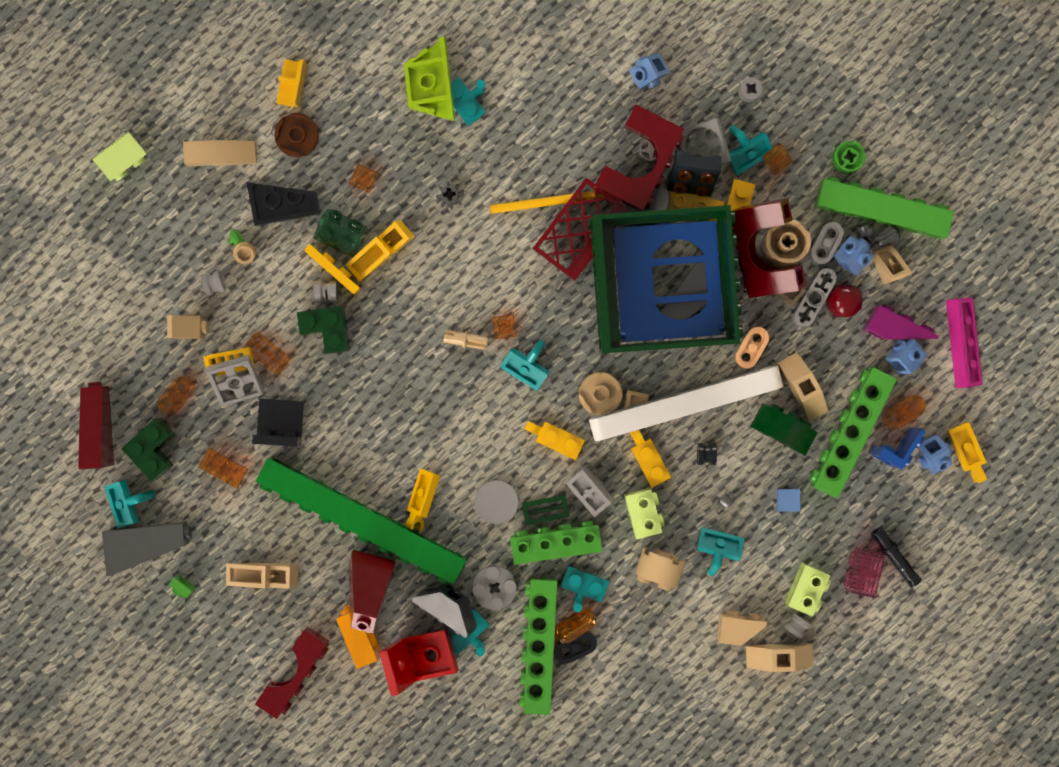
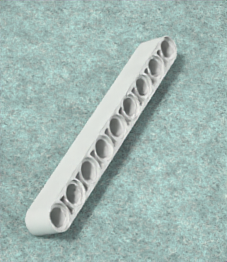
(686, 403)

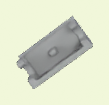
(590, 491)

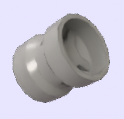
(326, 291)

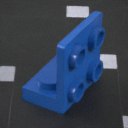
(902, 455)

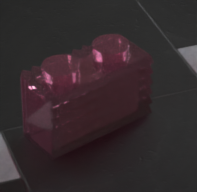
(864, 572)

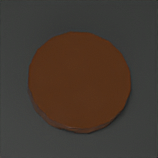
(302, 138)

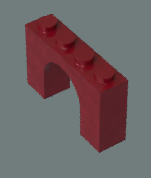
(664, 138)
(758, 276)

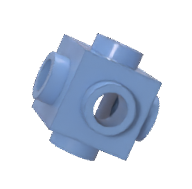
(649, 71)
(854, 255)
(906, 356)
(935, 454)

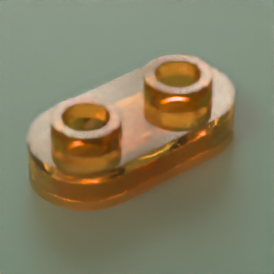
(176, 396)
(903, 412)
(575, 625)

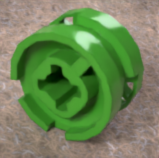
(848, 157)

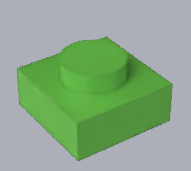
(182, 587)

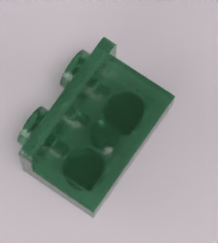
(340, 232)

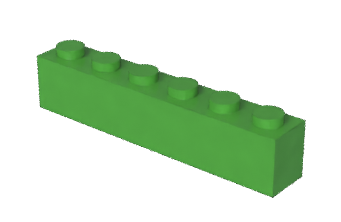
(884, 208)

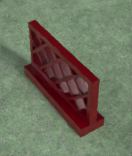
(585, 255)

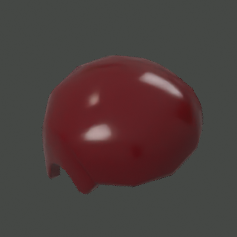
(844, 301)

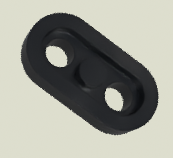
(576, 648)

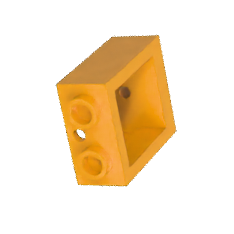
(361, 644)

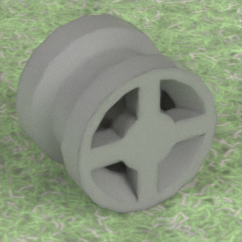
(746, 93)
(647, 147)
(213, 283)
(797, 625)

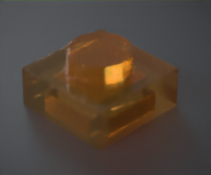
(777, 159)

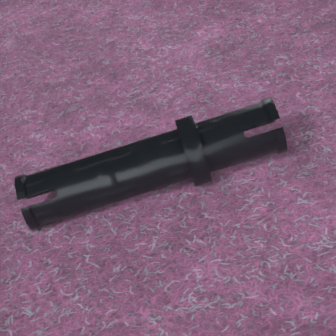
(891, 550)

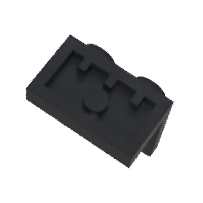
(279, 423)

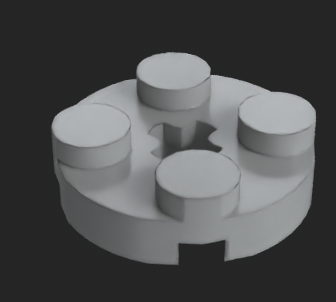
(495, 600)

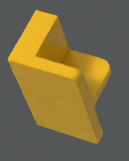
(291, 83)

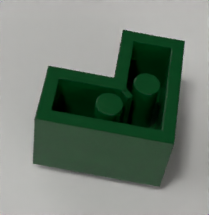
(330, 323)
(784, 428)
(146, 452)

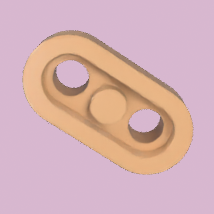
(752, 348)

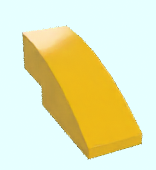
(380, 250)

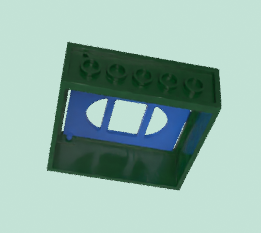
(634, 262)

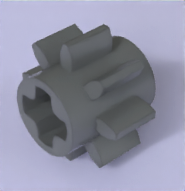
(444, 191)

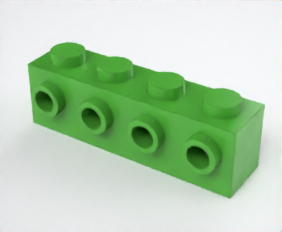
(555, 543)

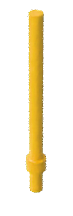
(540, 202)

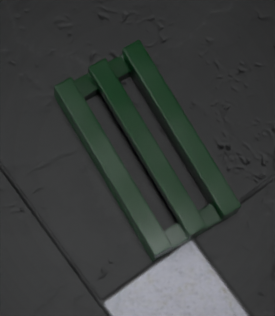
(546, 518)

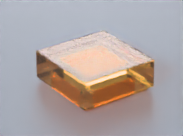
(363, 178)
(504, 326)

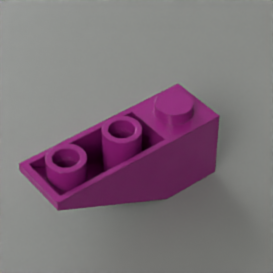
(890, 326)

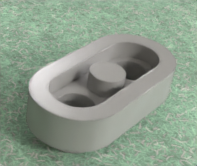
(825, 243)

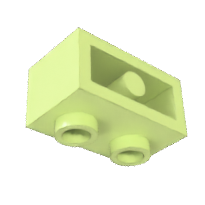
(120, 156)
(643, 513)
(808, 589)

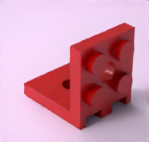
(408, 661)

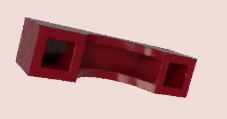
(278, 694)

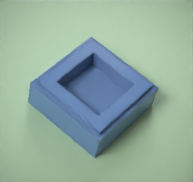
(788, 500)

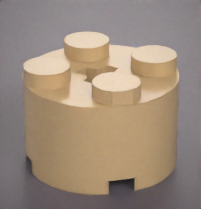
(794, 235)
(659, 568)

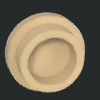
(244, 252)

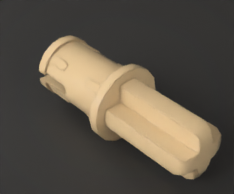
(465, 339)

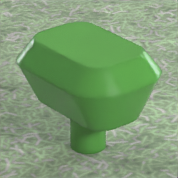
(235, 237)

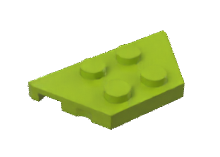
(430, 82)

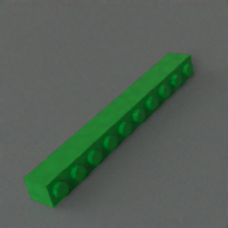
(361, 520)

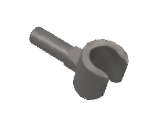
(727, 501)

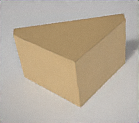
(890, 264)

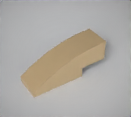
(219, 152)
(262, 575)

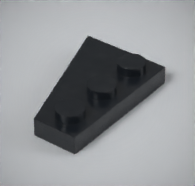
(281, 204)

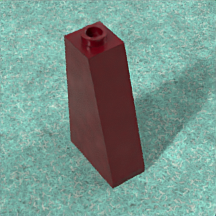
(95, 427)
(368, 588)

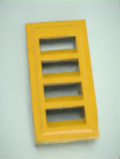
(217, 358)

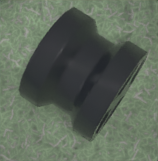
(706, 454)

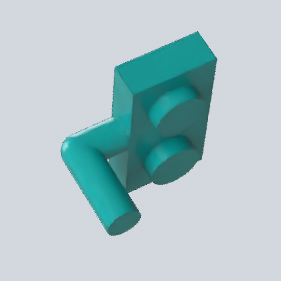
(465, 101)
(750, 150)
(525, 367)
(123, 503)
(719, 545)
(584, 585)
(460, 643)

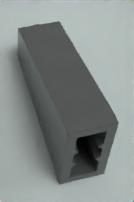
(692, 284)
(138, 544)

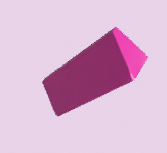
(964, 342)

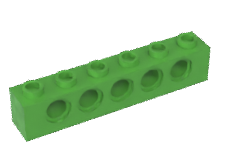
(863, 426)
(540, 702)

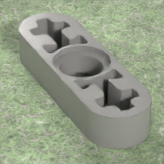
(823, 296)

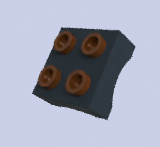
(694, 174)

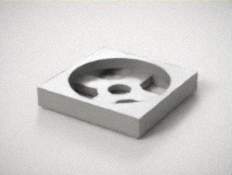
(715, 125)
(240, 395)

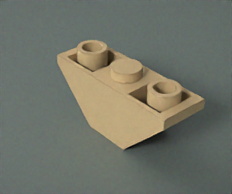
(803, 386)
(779, 657)

